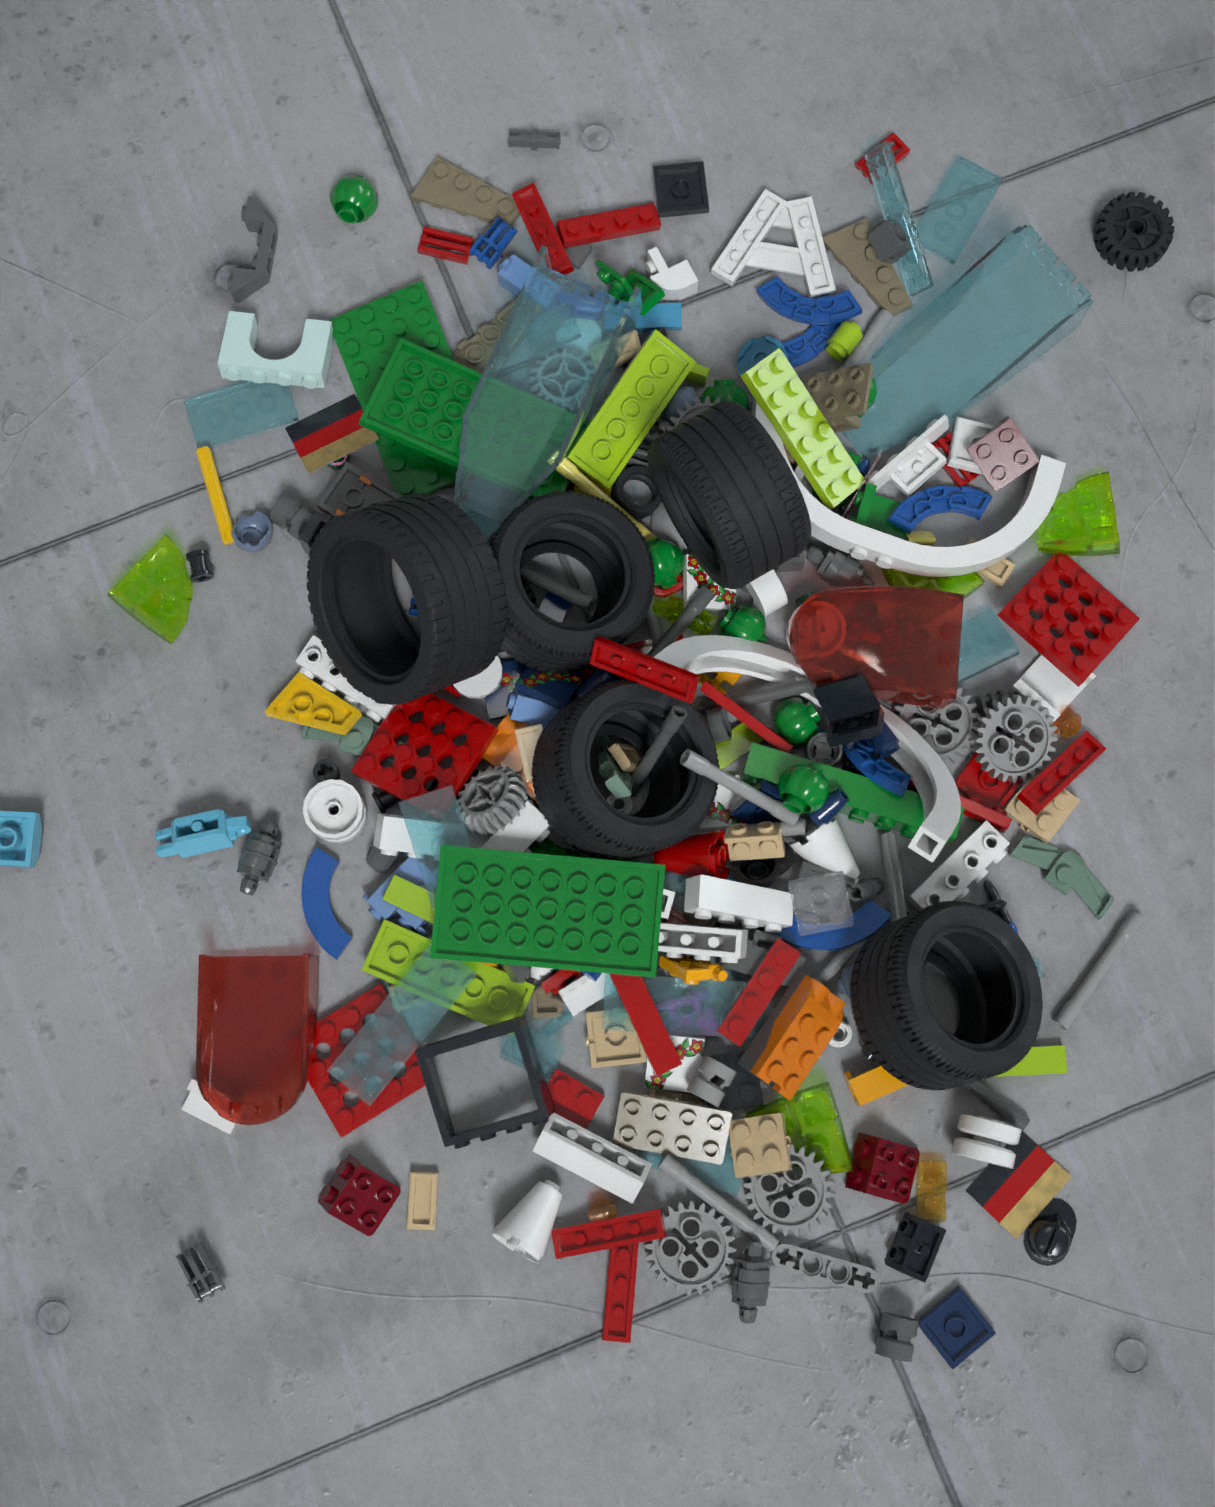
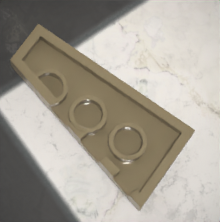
(459, 191)
(858, 256)
(478, 349)

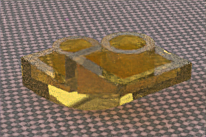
(931, 1190)

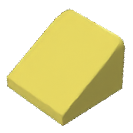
(921, 537)

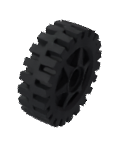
(1146, 219)

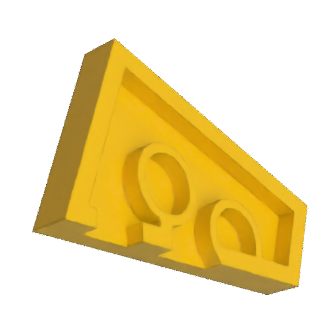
(313, 706)

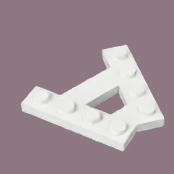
(805, 259)

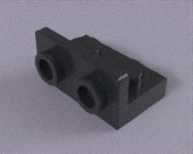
(915, 1247)

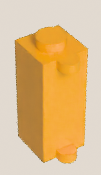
(871, 1085)

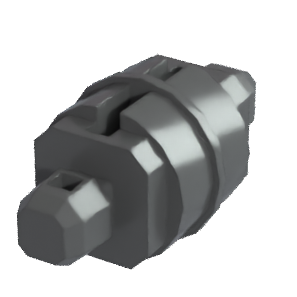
(838, 567)
(259, 857)
(750, 1281)

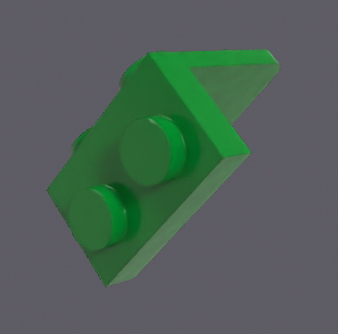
(623, 286)
(875, 511)

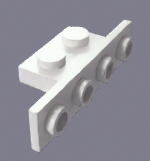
(915, 462)

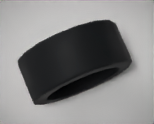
(641, 474)

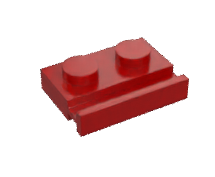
(573, 1099)

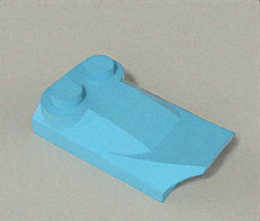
(20, 838)

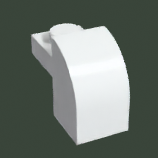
(675, 281)
(767, 593)

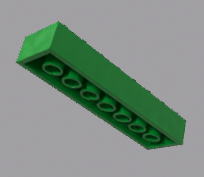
(866, 799)

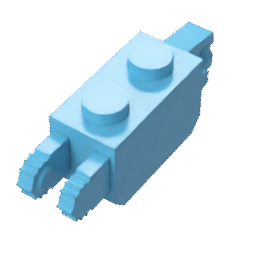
(201, 833)

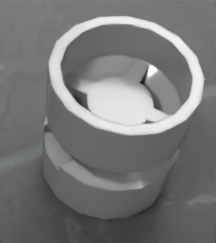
(706, 1090)

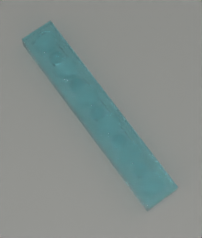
(897, 209)

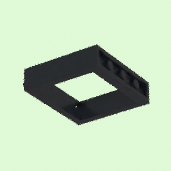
(534, 1071)

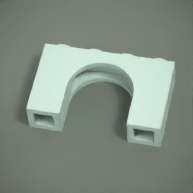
(305, 367)

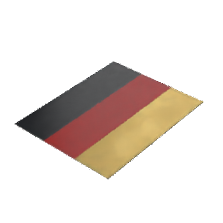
(330, 434)
(1022, 1192)

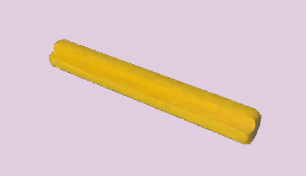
(215, 494)

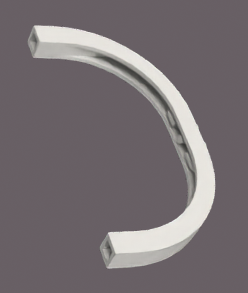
(925, 560)
(915, 756)

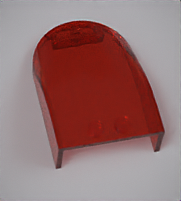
(891, 634)
(255, 1033)

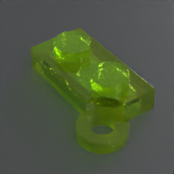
(702, 624)

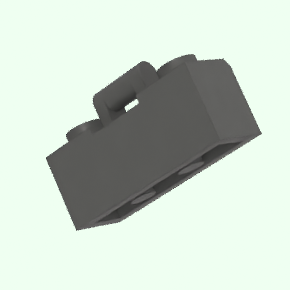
(755, 956)

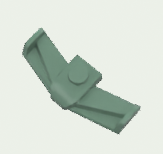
(354, 741)
(617, 781)
(1065, 872)

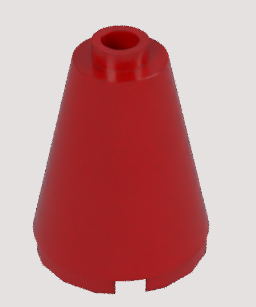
(697, 855)

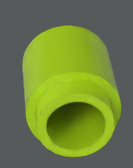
(844, 340)

